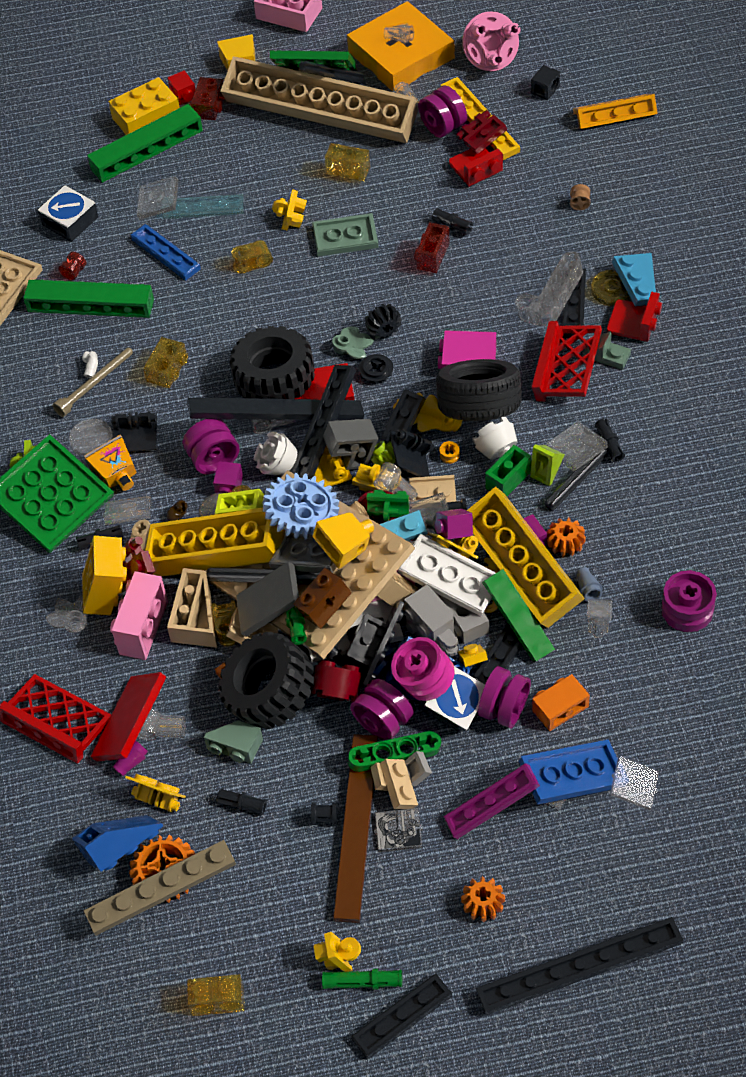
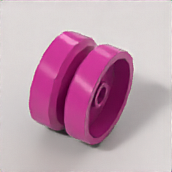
(422, 668)

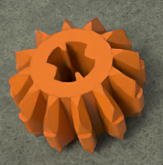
(565, 537)
(483, 908)

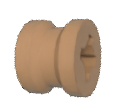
(580, 197)

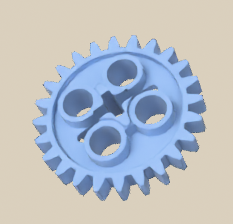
(299, 504)

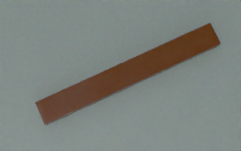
(354, 840)

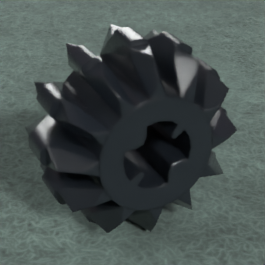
(383, 321)

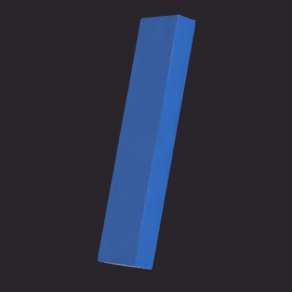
(165, 252)

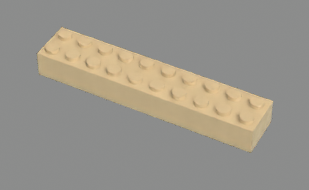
(320, 99)

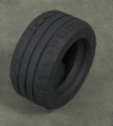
(478, 389)

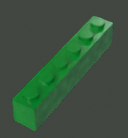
(145, 143)
(89, 298)

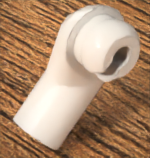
(92, 363)

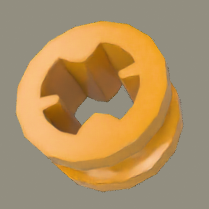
(449, 446)

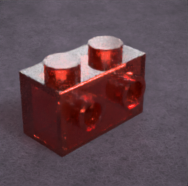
(208, 98)
(432, 247)

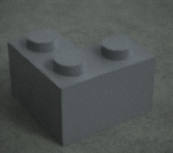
(351, 440)

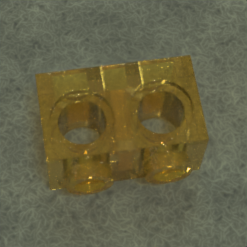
(347, 162)
(165, 362)
(216, 995)

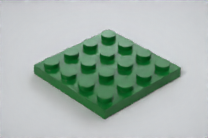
(291, 59)
(51, 493)

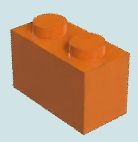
(560, 702)

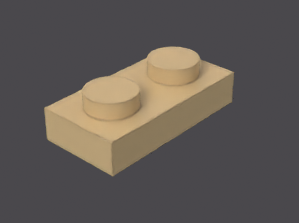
(398, 784)

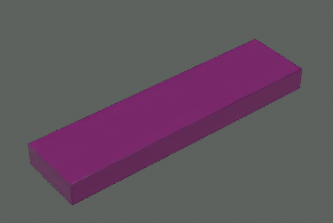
(491, 801)

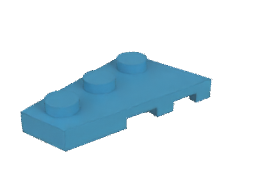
(636, 275)

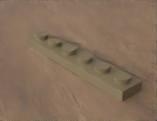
(159, 887)

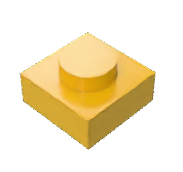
(472, 655)

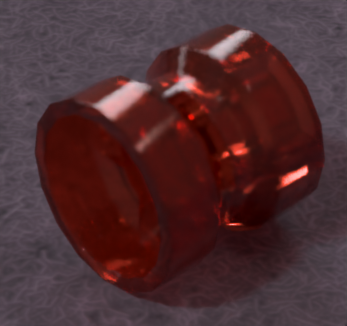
(74, 263)

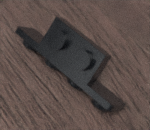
(370, 642)

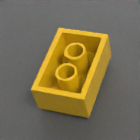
(143, 105)
(103, 575)

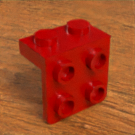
(477, 167)
(633, 320)

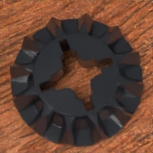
(379, 362)

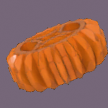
(143, 867)

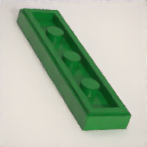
(518, 615)

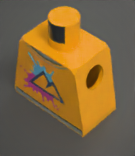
(112, 463)

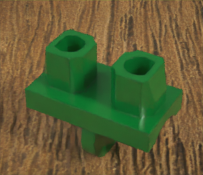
(387, 504)

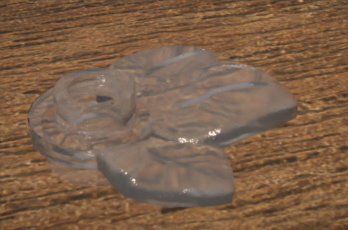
(66, 614)

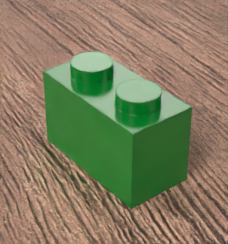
(509, 470)

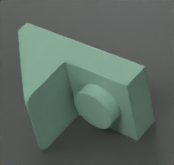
(610, 353)

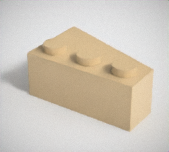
(191, 613)

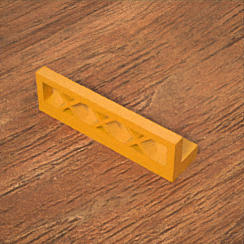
(616, 110)

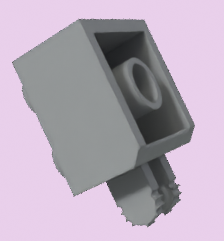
(431, 618)

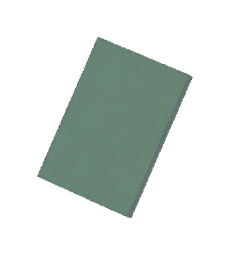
(345, 234)

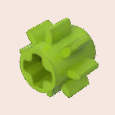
(383, 453)

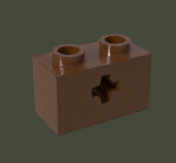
(322, 598)

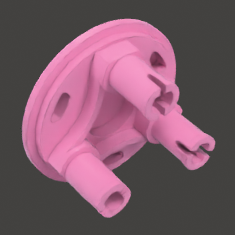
(491, 41)

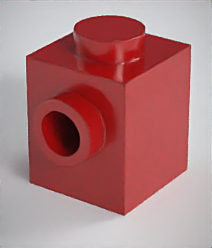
(182, 87)

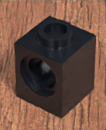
(545, 82)

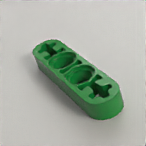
(393, 749)

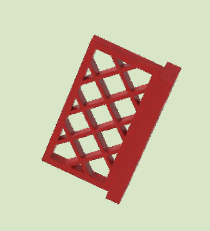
(550, 360)
(41, 730)

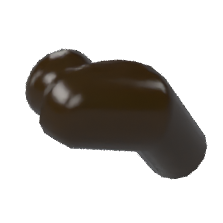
(177, 511)

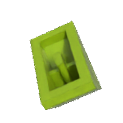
(545, 463)

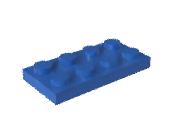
(572, 771)

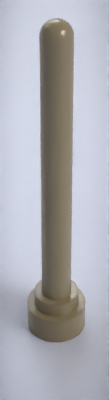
(64, 405)

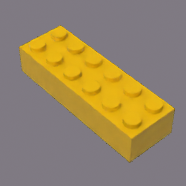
(212, 541)
(524, 558)

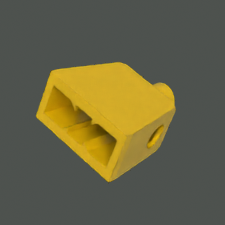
(238, 47)
(343, 537)

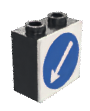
(68, 213)
(458, 703)

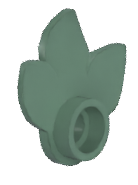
(352, 342)

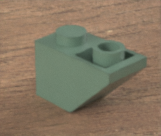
(235, 740)

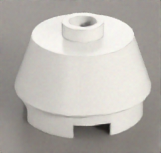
(496, 439)
(275, 455)

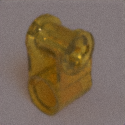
(253, 256)
(222, 617)

